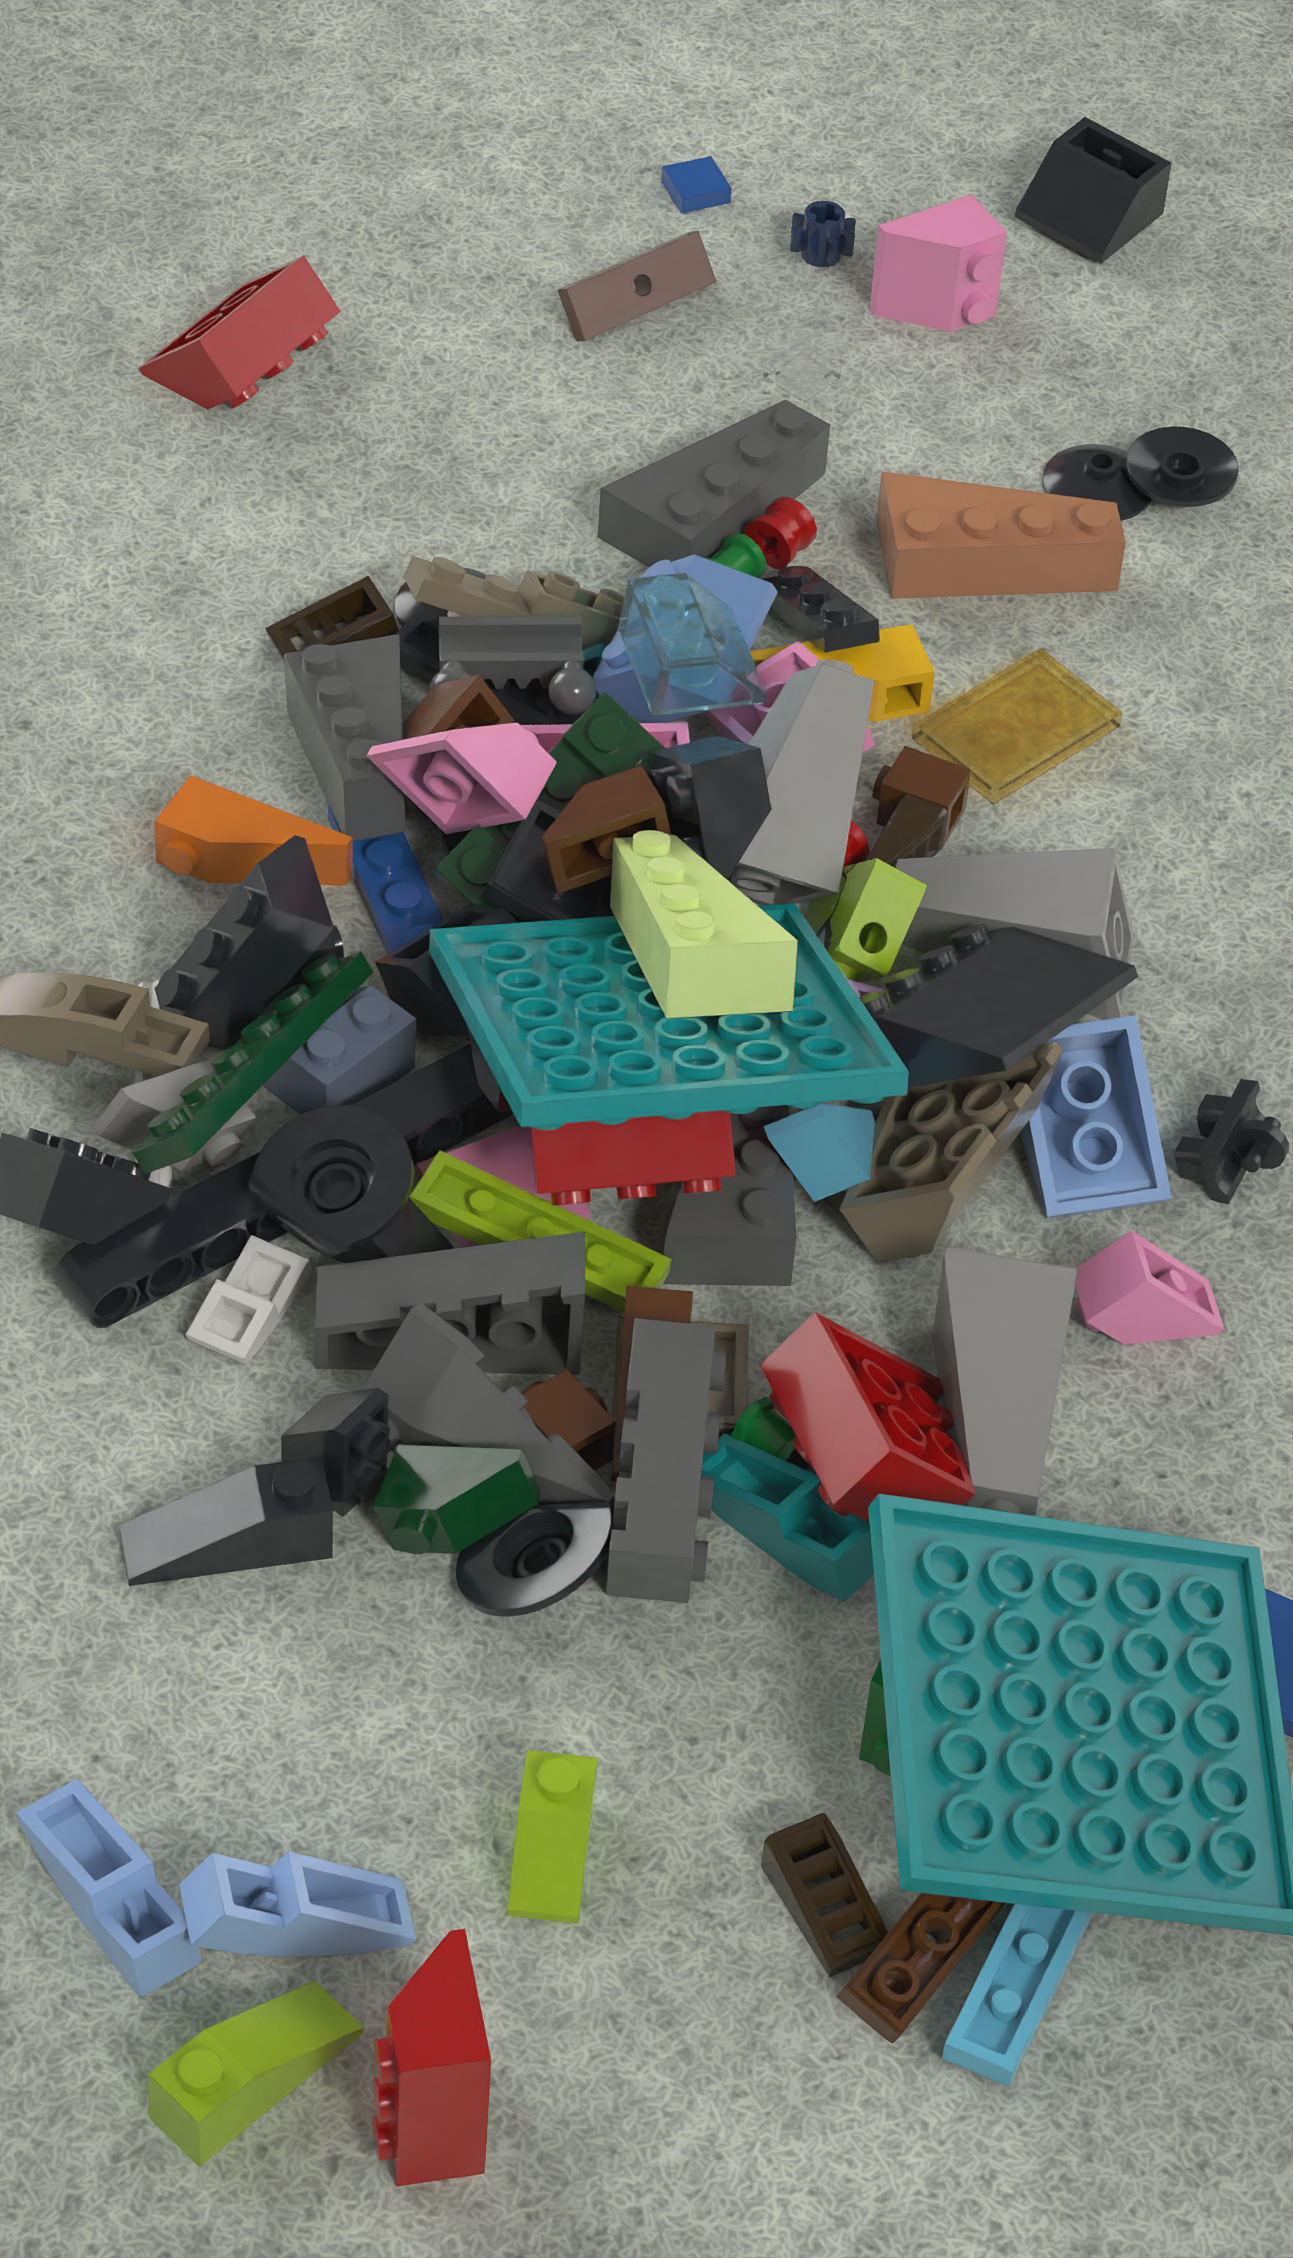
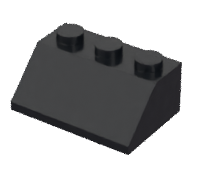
(250, 946)

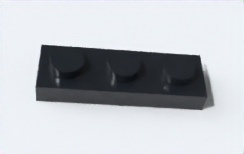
(821, 610)

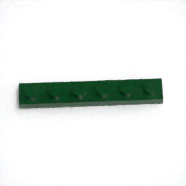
(250, 1064)

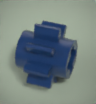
(822, 234)

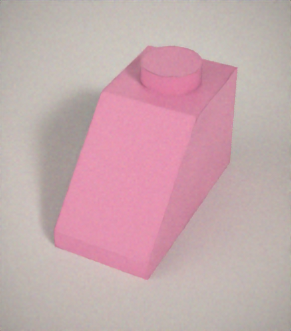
(1144, 1294)

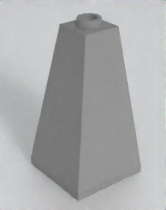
(812, 771)
(1049, 893)
(999, 1366)

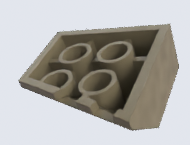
(938, 1151)

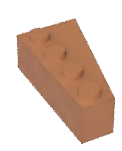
(994, 540)

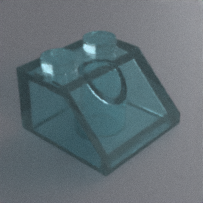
(686, 647)

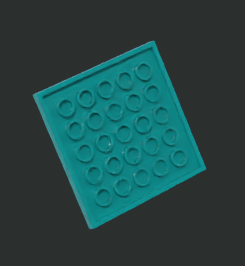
(586, 1040)
(1082, 1717)

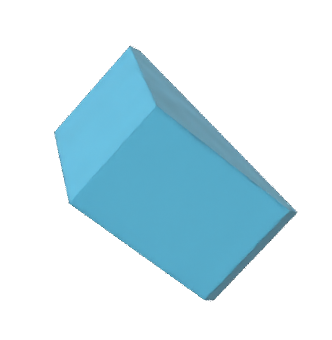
(826, 1147)

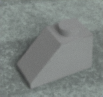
(136, 1105)

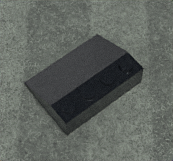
(989, 1001)

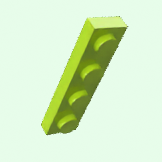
(499, 1212)

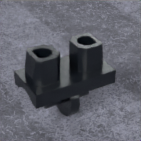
(1237, 1142)

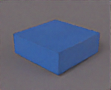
(696, 184)

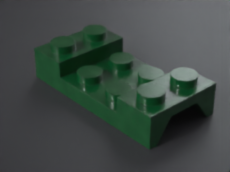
(593, 748)

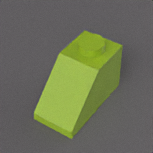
(552, 1836)

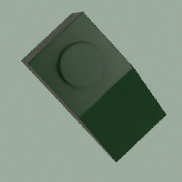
(452, 1496)

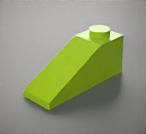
(245, 2068)

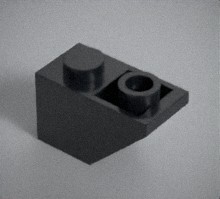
(352, 1440)

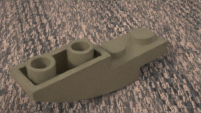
(462, 594)
(98, 1017)

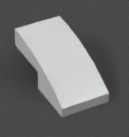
(251, 1300)

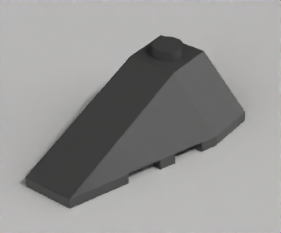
(448, 1401)

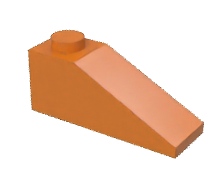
(226, 834)

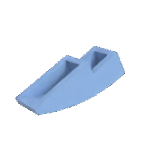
(110, 1887)
(294, 1908)

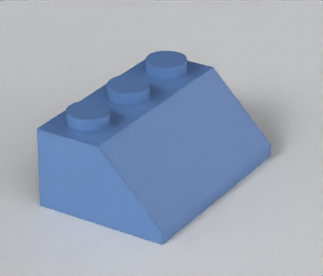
(746, 596)

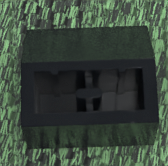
(1095, 190)
(713, 796)
(416, 982)
(73, 1187)

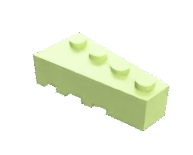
(697, 933)

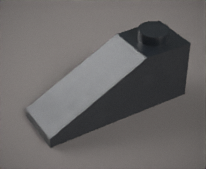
(237, 1524)

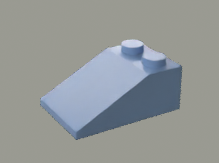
(1097, 1125)

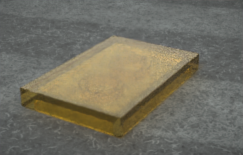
(1018, 725)

